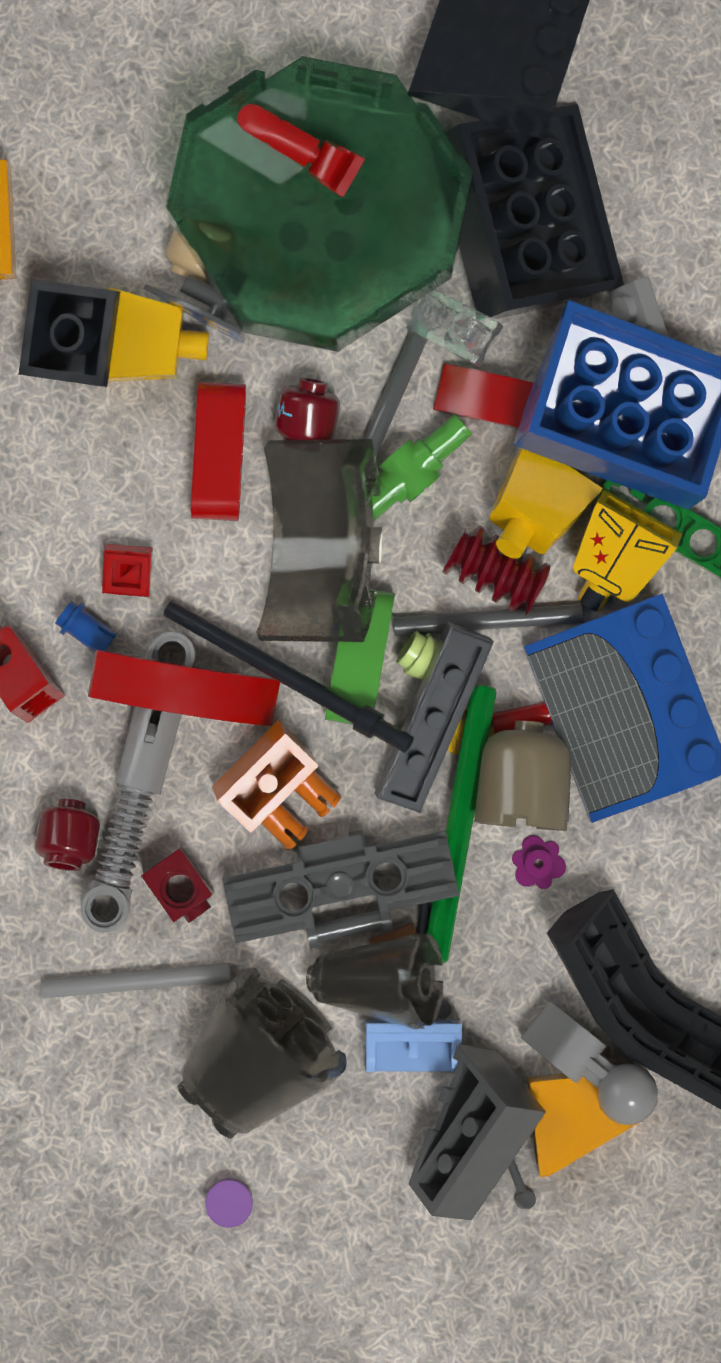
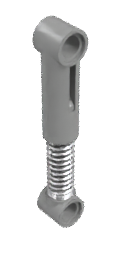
(139, 777)

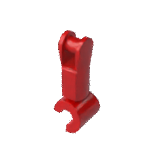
(330, 164)

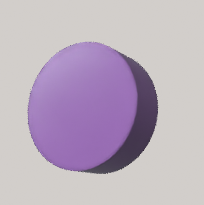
(229, 1202)

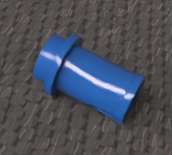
(85, 627)

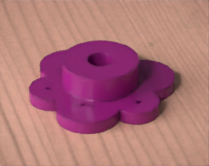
(533, 849)

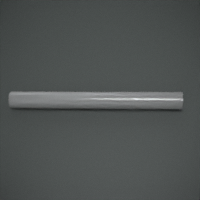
(136, 980)

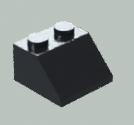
(69, 333)

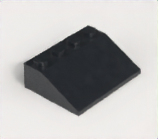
(499, 59)
(533, 217)

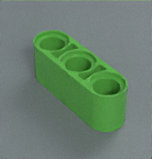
(360, 663)

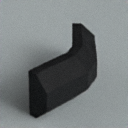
(635, 1000)

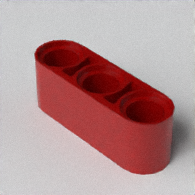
(218, 451)

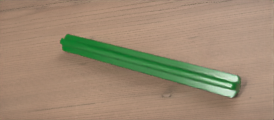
(462, 809)

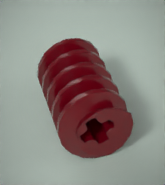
(497, 570)

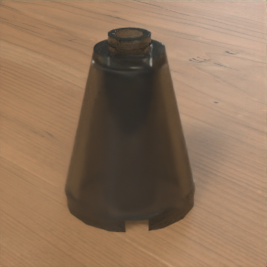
(382, 980)

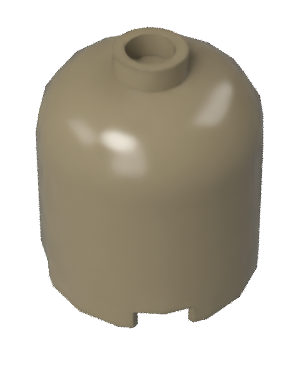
(524, 777)

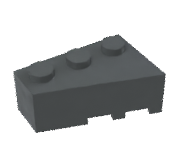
(476, 1136)

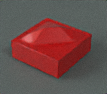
(127, 570)

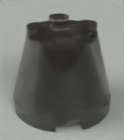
(259, 1055)

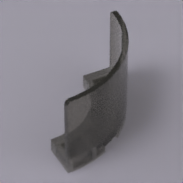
(321, 540)

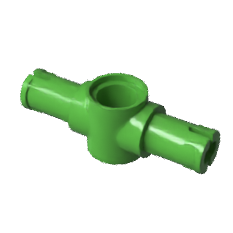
(417, 465)

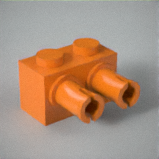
(266, 777)

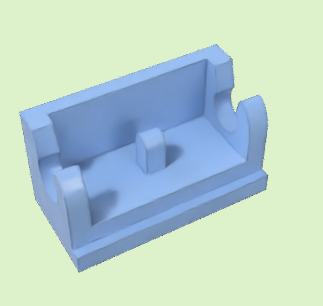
(413, 1050)

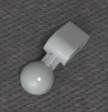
(624, 1091)

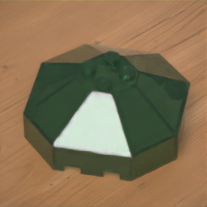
(288, 249)

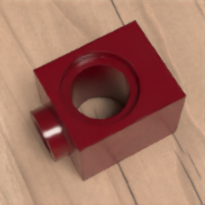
(179, 864)

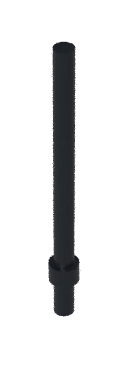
(364, 719)

